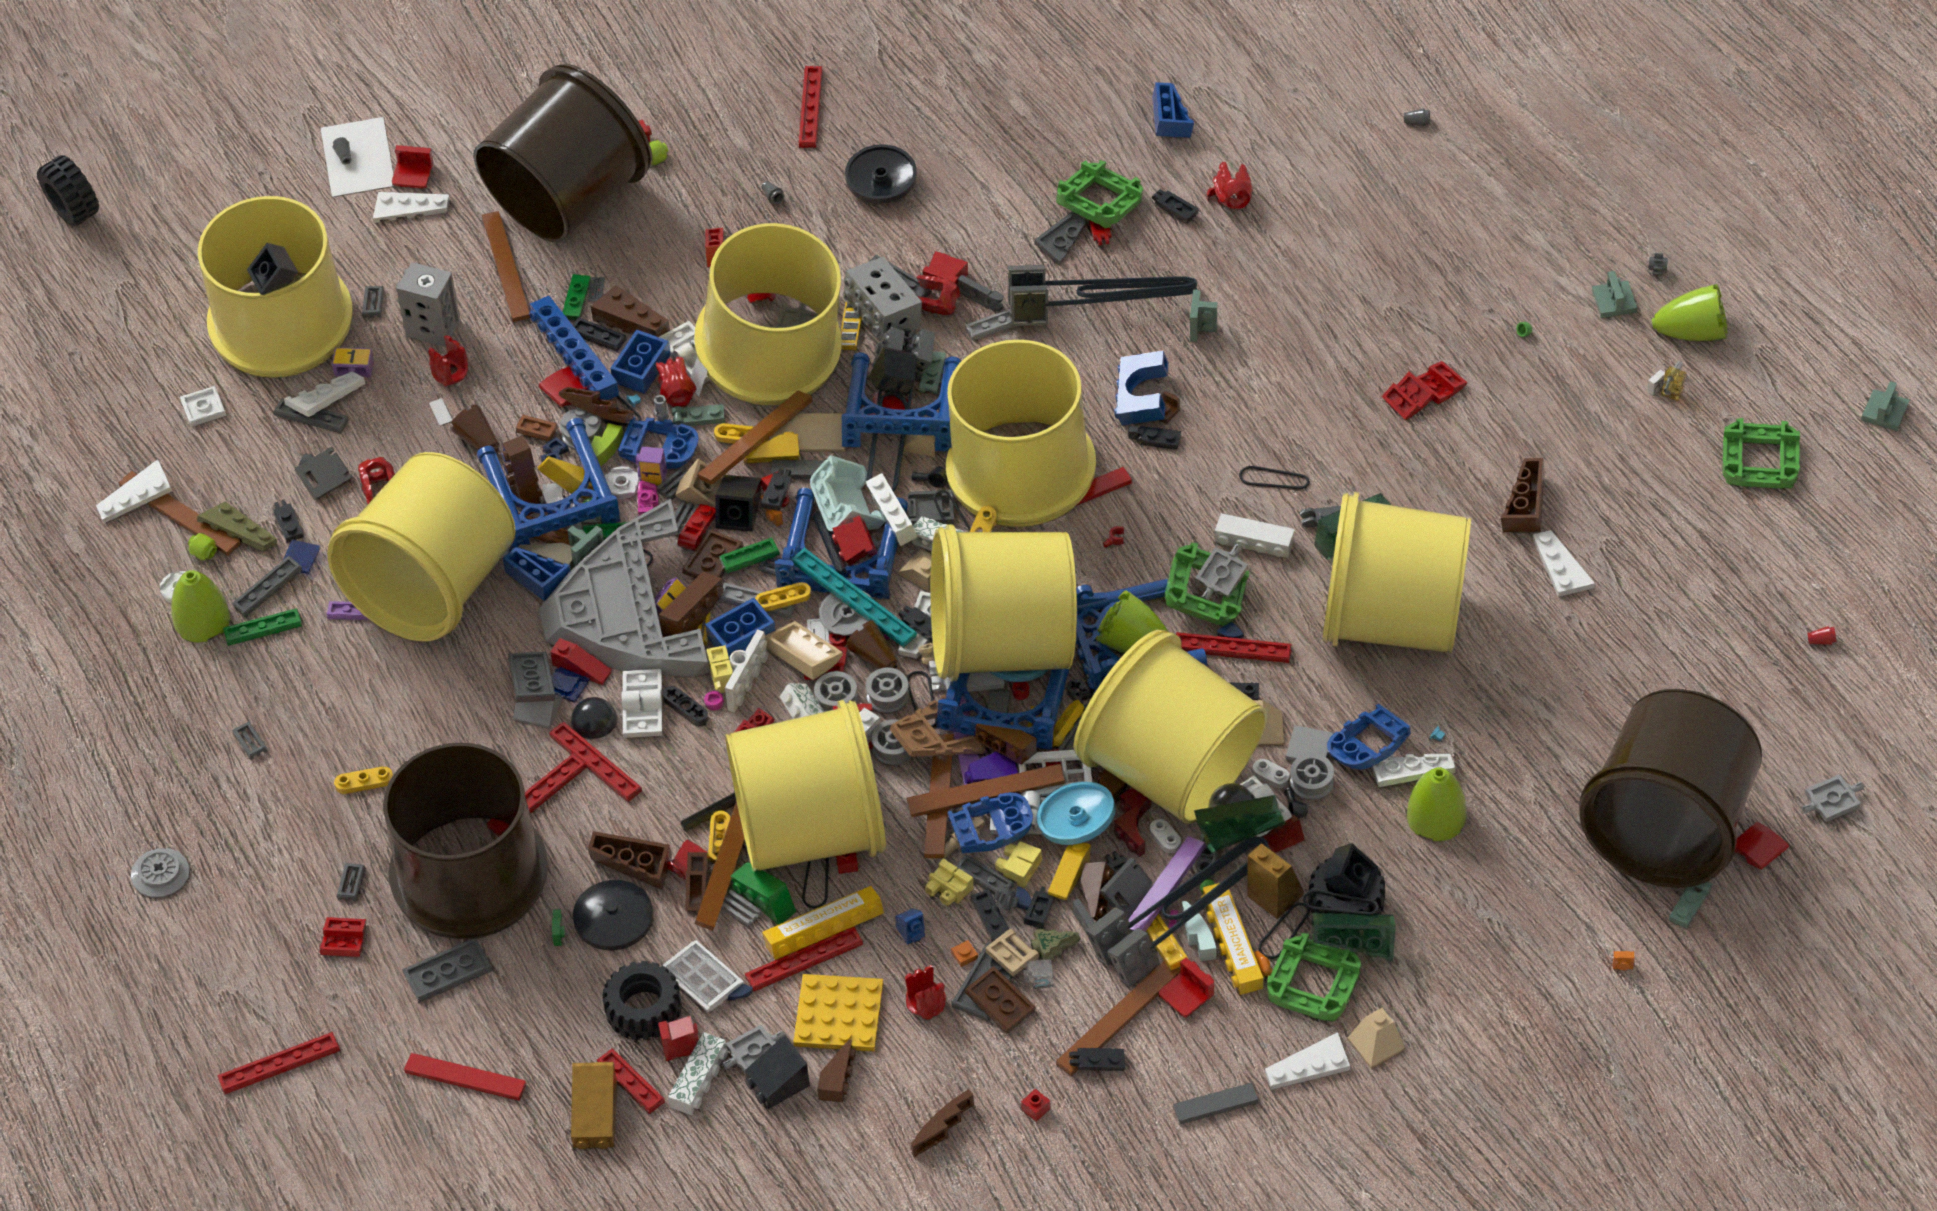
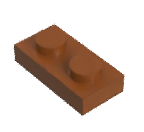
(536, 428)

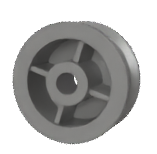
(591, 421)
(835, 687)
(887, 690)
(886, 746)
(1312, 776)

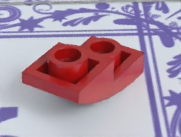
(758, 719)

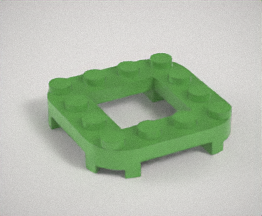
(1069, 194)
(1767, 434)
(1180, 600)
(1312, 1005)

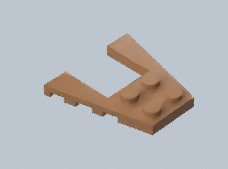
(922, 740)

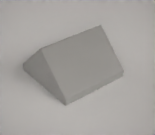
(537, 713)

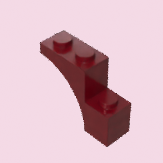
(1133, 806)

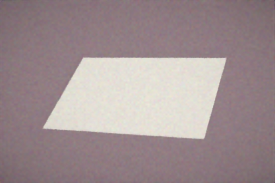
(369, 154)

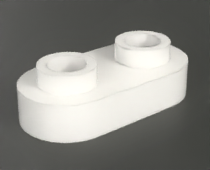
(1270, 773)
(1164, 834)

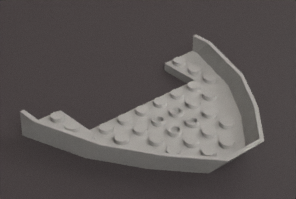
(611, 606)

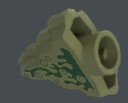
(1052, 943)

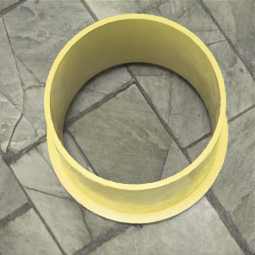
(290, 326)
(761, 361)
(1022, 476)
(422, 546)
(1396, 576)
(1002, 601)
(1169, 726)
(806, 789)

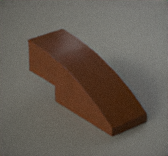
(696, 879)

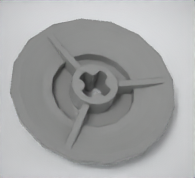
(833, 616)
(163, 882)

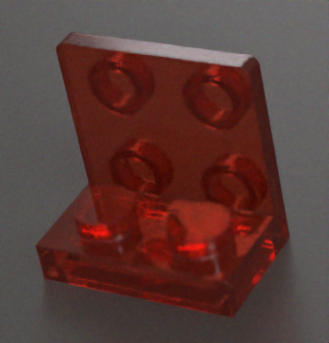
(1285, 835)

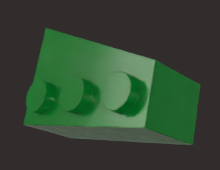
(764, 892)

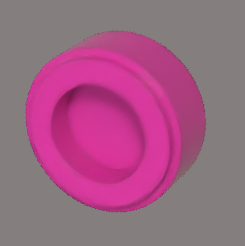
(714, 700)

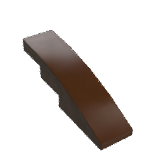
(591, 402)
(937, 1127)

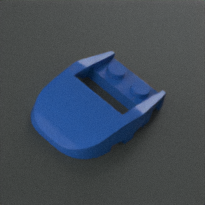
(678, 446)
(1354, 753)
(1009, 814)

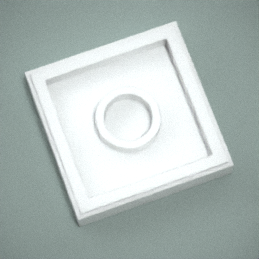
(202, 406)

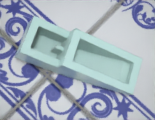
(1200, 935)

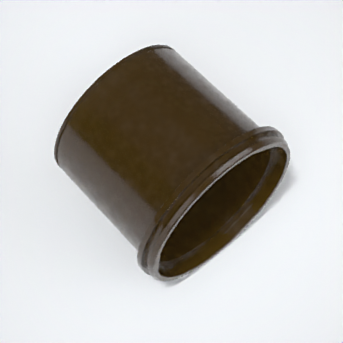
(562, 153)
(1672, 789)
(470, 891)

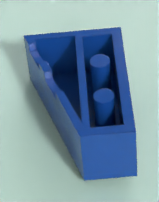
(1169, 113)
(534, 572)

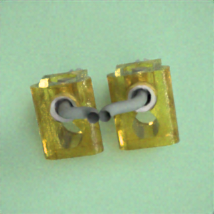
(1673, 383)

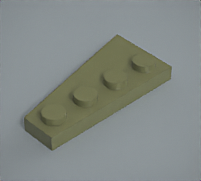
(237, 525)

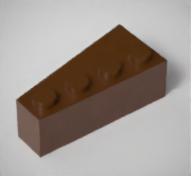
(628, 313)
(520, 470)
(1525, 504)
(691, 605)
(632, 857)

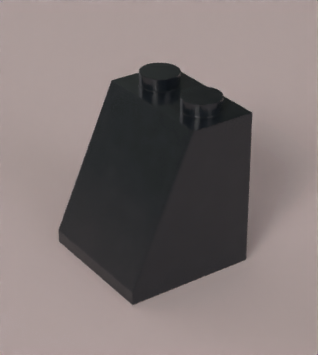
(737, 502)
(777, 1074)

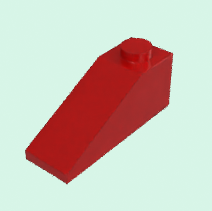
(713, 239)
(574, 658)

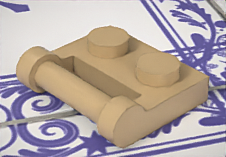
(1007, 956)

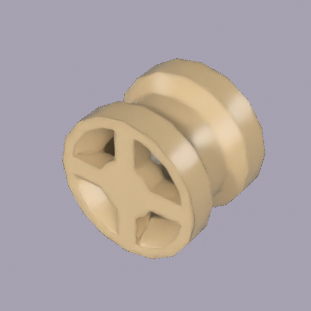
(927, 653)

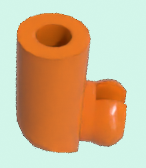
(1264, 964)

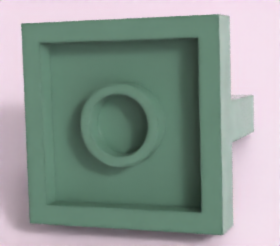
(1614, 297)
(1202, 316)
(1886, 408)
(583, 543)

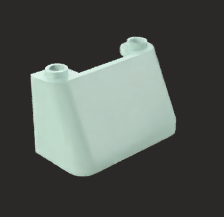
(839, 493)

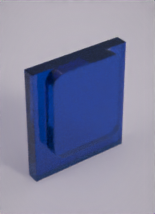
(303, 554)
(568, 684)

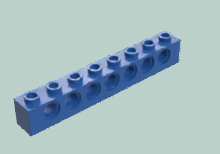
(573, 348)

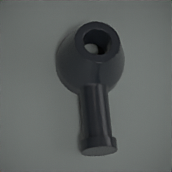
(936, 477)
(1295, 807)

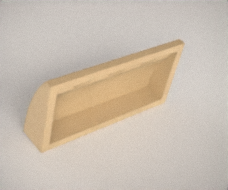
(816, 431)
(803, 649)

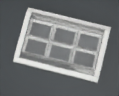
(703, 976)

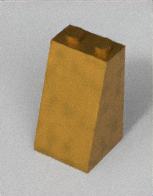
(1271, 881)
(593, 1105)

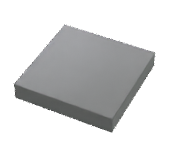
(1307, 741)

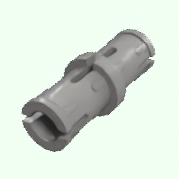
(661, 410)

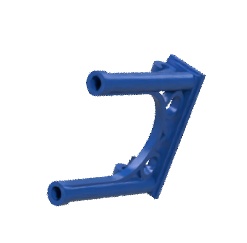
(892, 420)
(561, 513)
(878, 582)
(1087, 605)
(951, 716)

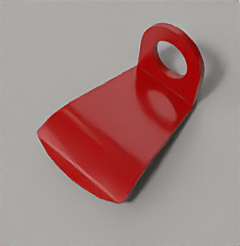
(679, 863)

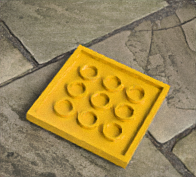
(838, 1010)

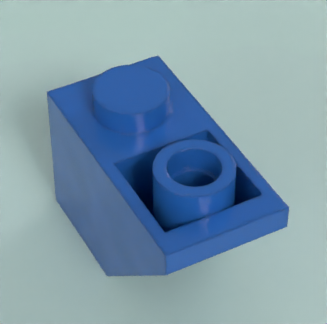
(911, 925)

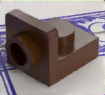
(1172, 406)

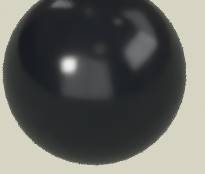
(593, 718)
(1229, 794)

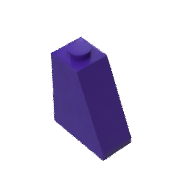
(990, 767)

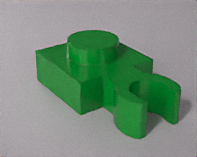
(558, 930)

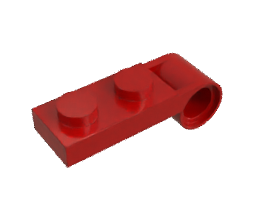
(695, 527)

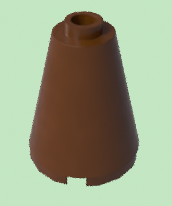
(474, 428)
(872, 646)

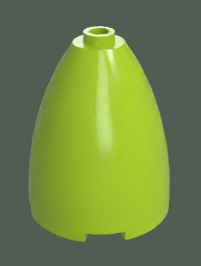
(1694, 316)
(198, 607)
(1127, 623)
(1437, 806)

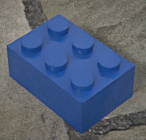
(637, 361)
(739, 626)

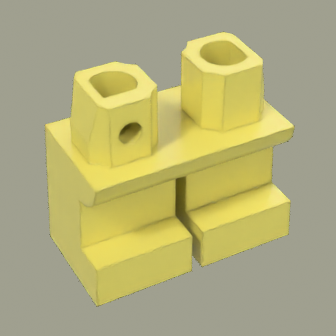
(719, 667)
(1021, 863)
(950, 882)

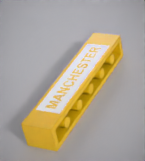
(823, 922)
(1234, 943)

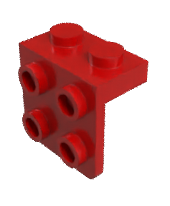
(412, 166)
(1188, 989)

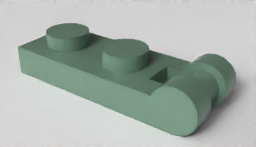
(933, 374)
(698, 415)
(1689, 904)

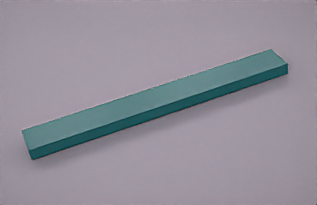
(854, 597)

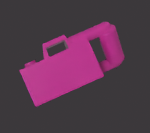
(647, 498)

